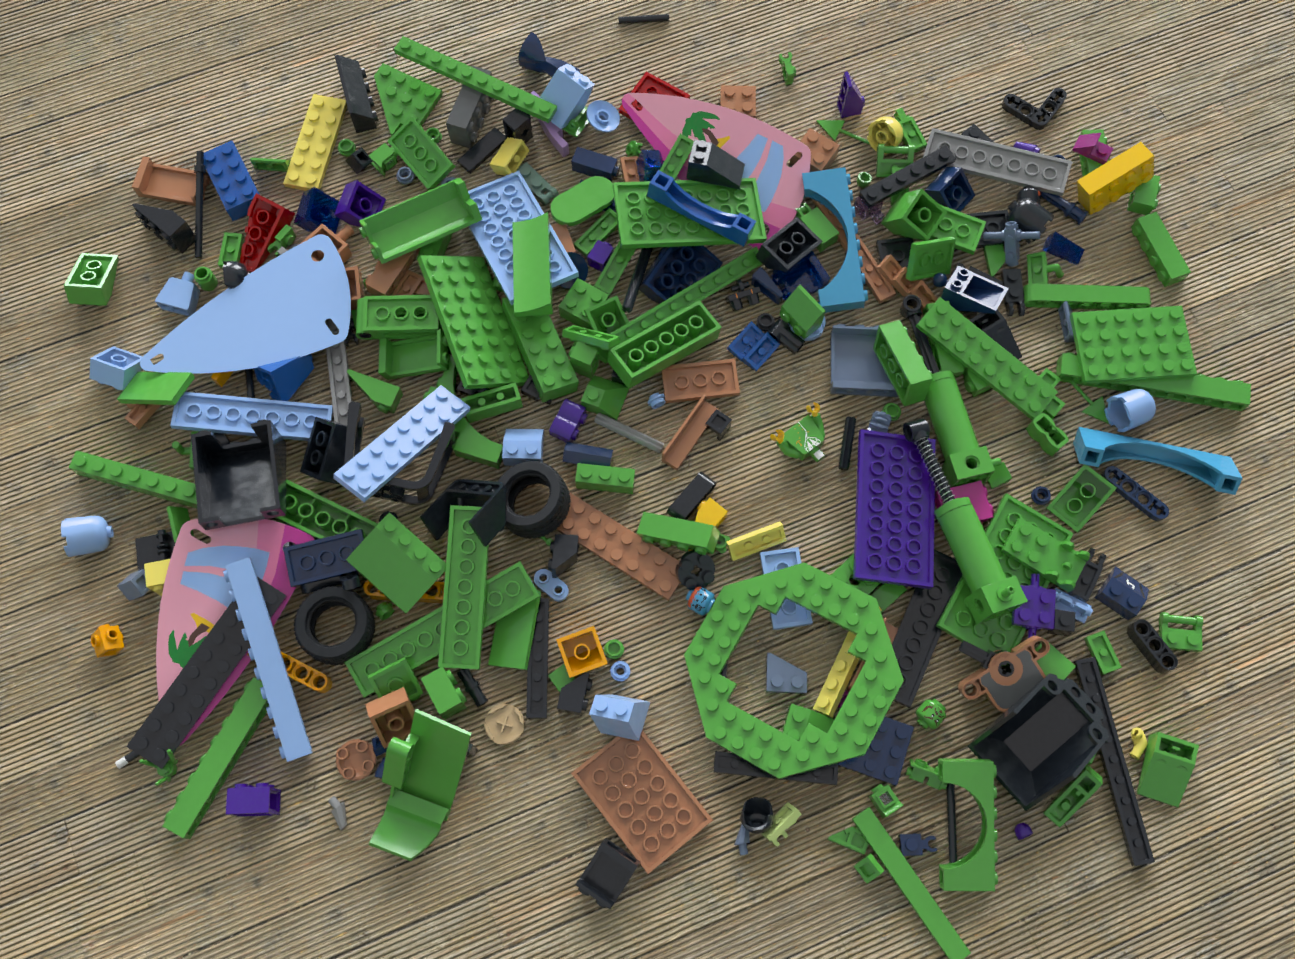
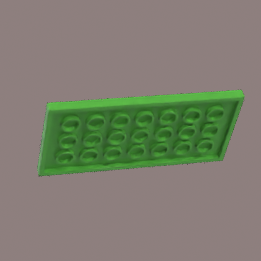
(651, 224)
(473, 321)
(998, 632)

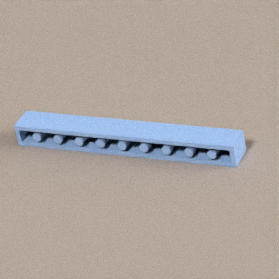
(268, 658)

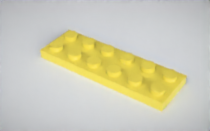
(315, 143)

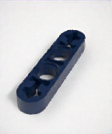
(1137, 490)

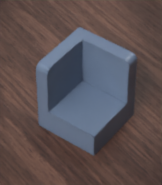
(134, 585)

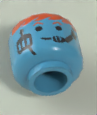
(700, 600)

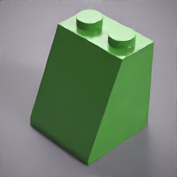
(914, 215)

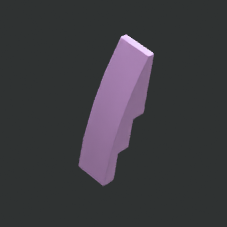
(554, 134)

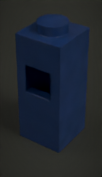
(594, 164)

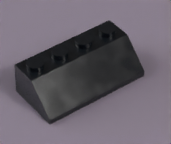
(356, 94)

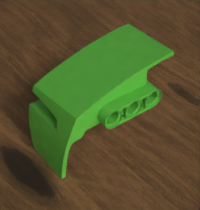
(422, 783)

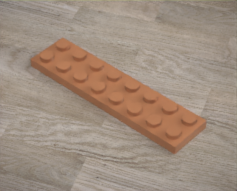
(621, 548)

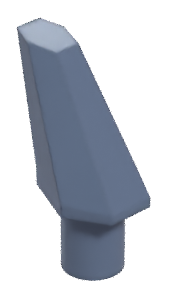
(742, 839)

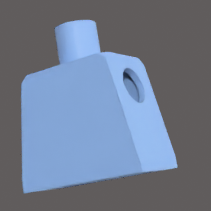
(179, 295)

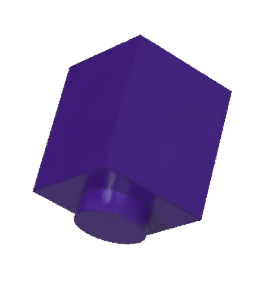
(600, 255)

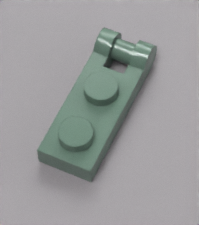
(537, 184)

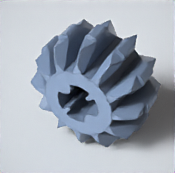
(880, 422)

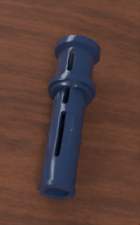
(1068, 208)

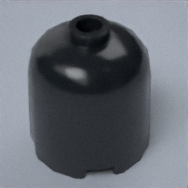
(1029, 216)

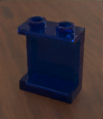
(806, 272)

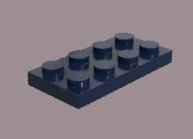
(321, 558)

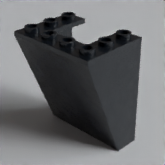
(239, 479)

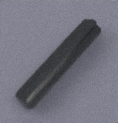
(847, 443)

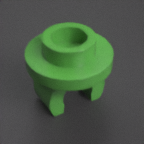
(633, 148)

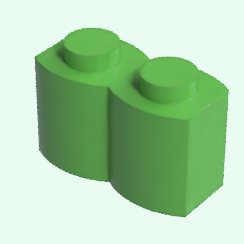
(1047, 434)

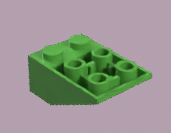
(1167, 768)

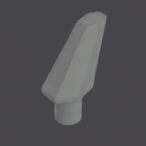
(338, 812)

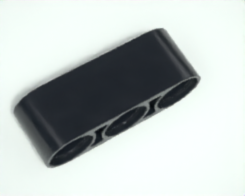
(691, 497)
(1161, 651)

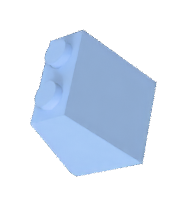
(569, 92)
(619, 715)

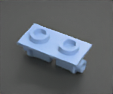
(1069, 603)

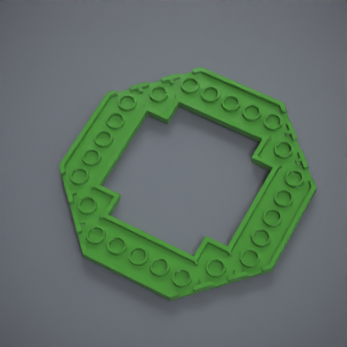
(863, 707)

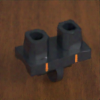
(735, 299)

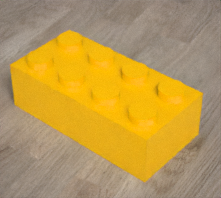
(1115, 178)

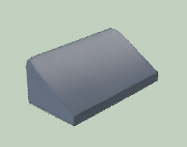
(1064, 314)

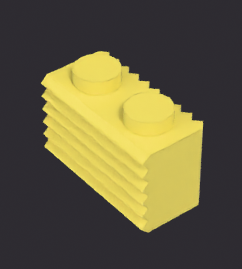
(509, 156)

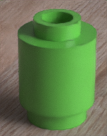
(205, 278)

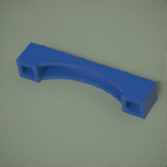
(732, 226)

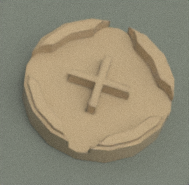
(504, 724)

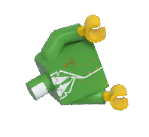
(804, 437)

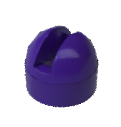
(1022, 831)

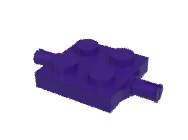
(1038, 611)

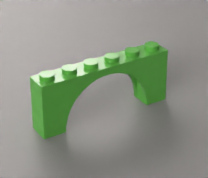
(977, 868)

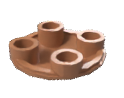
(355, 759)

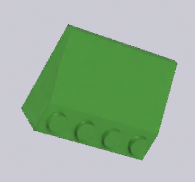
(397, 563)

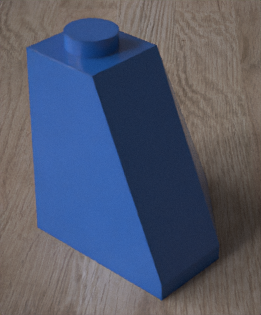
(284, 376)

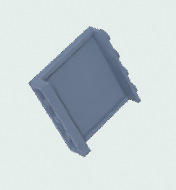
(855, 364)

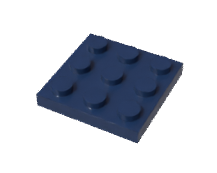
(885, 754)

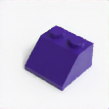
(358, 203)

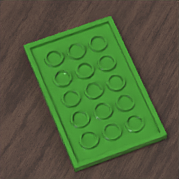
(1132, 344)

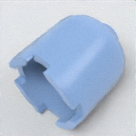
(1130, 409)
(86, 535)

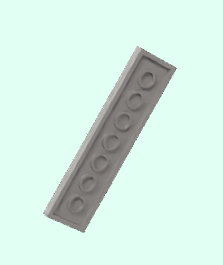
(1003, 162)

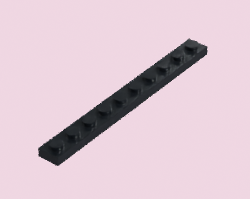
(1116, 768)

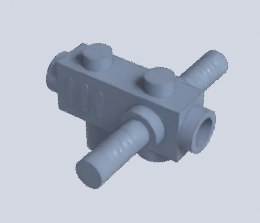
(1011, 236)

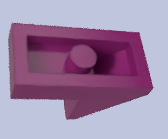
(1091, 148)

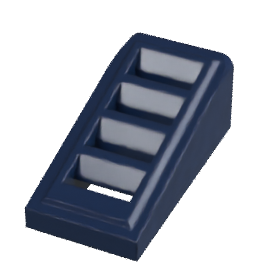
(766, 285)

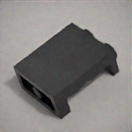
(607, 874)

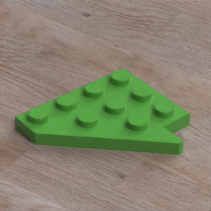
(404, 97)

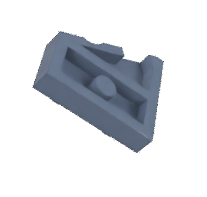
(784, 677)

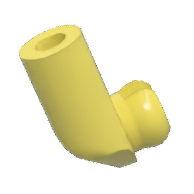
(1139, 741)

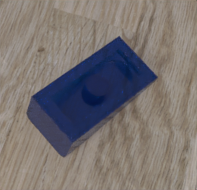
(1063, 248)

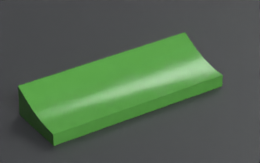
(532, 267)

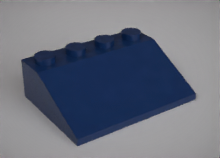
(676, 270)

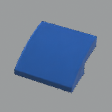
(753, 346)

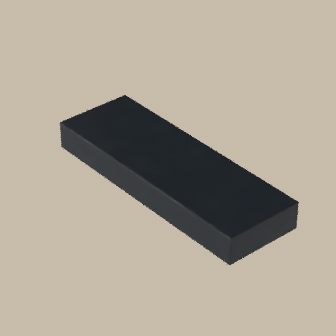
(482, 150)

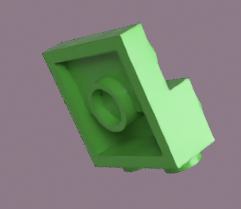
(395, 677)

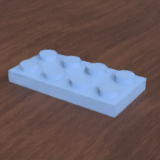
(790, 613)

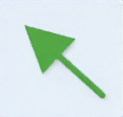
(833, 127)
(1096, 408)

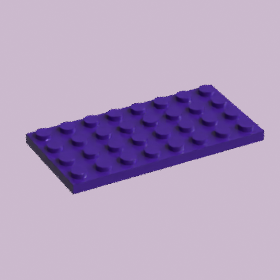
(893, 512)

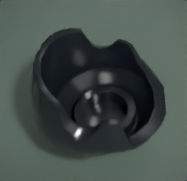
(757, 815)

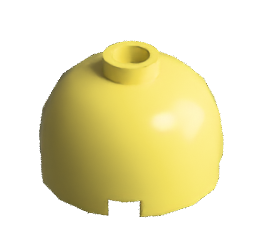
(885, 131)

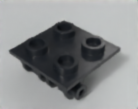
(154, 548)

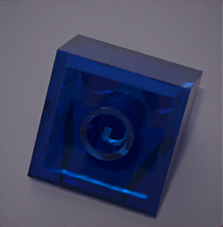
(317, 209)

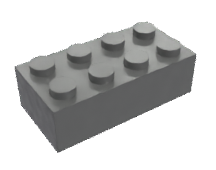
(468, 115)

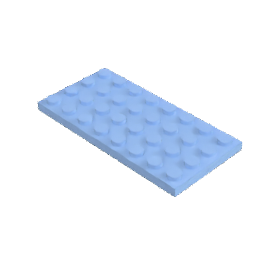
(500, 205)

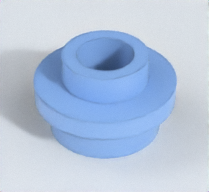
(656, 400)
(620, 664)

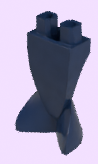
(533, 58)

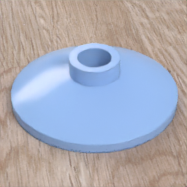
(608, 114)

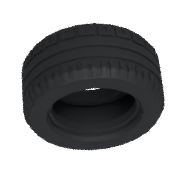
(554, 511)
(312, 609)

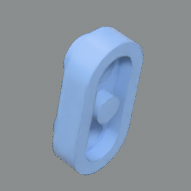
(550, 585)

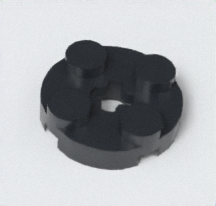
(686, 565)

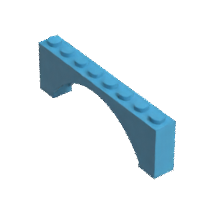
(832, 191)
(1213, 469)

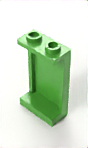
(413, 356)

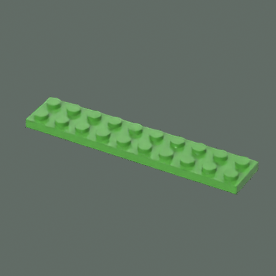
(421, 639)

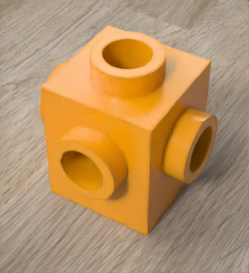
(107, 640)

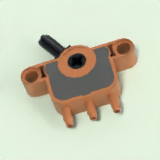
(1009, 685)

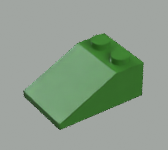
(91, 279)
(1081, 497)
(798, 719)

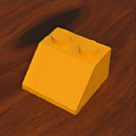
(581, 651)

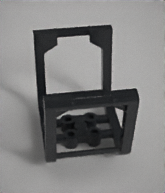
(396, 487)

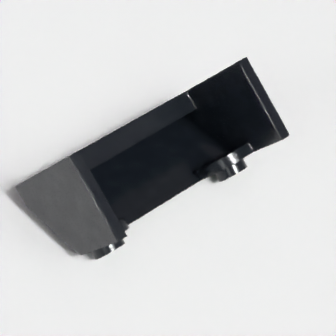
(464, 492)

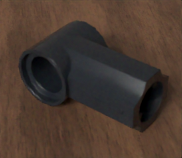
(782, 334)

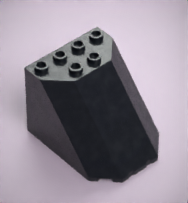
(1043, 740)

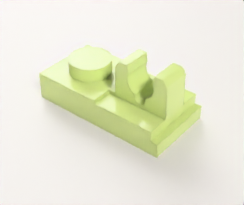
(782, 820)

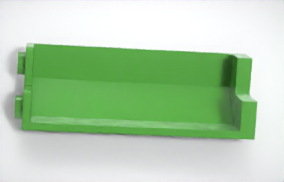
(419, 220)

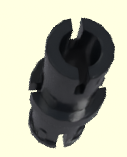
(472, 687)

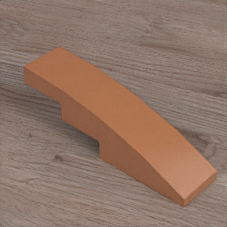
(897, 278)

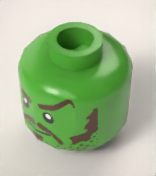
(930, 714)

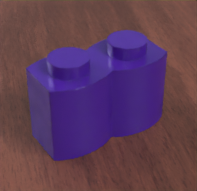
(568, 421)

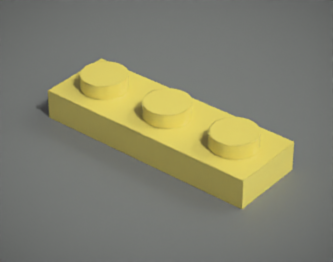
(756, 541)

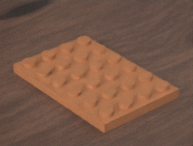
(642, 799)

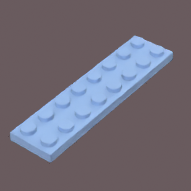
(236, 414)
(400, 444)

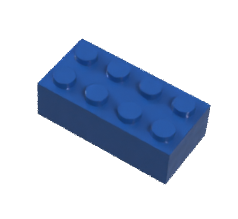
(230, 179)

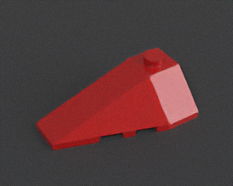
(264, 223)

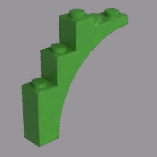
(469, 442)

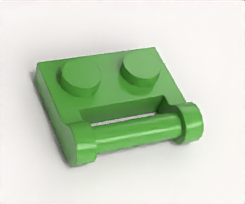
(884, 166)
(1180, 638)

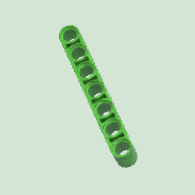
(1086, 296)

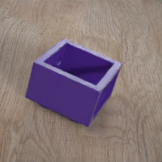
(253, 801)

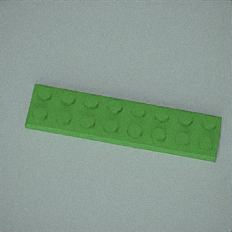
(986, 359)
(463, 593)

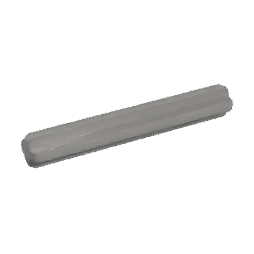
(629, 432)

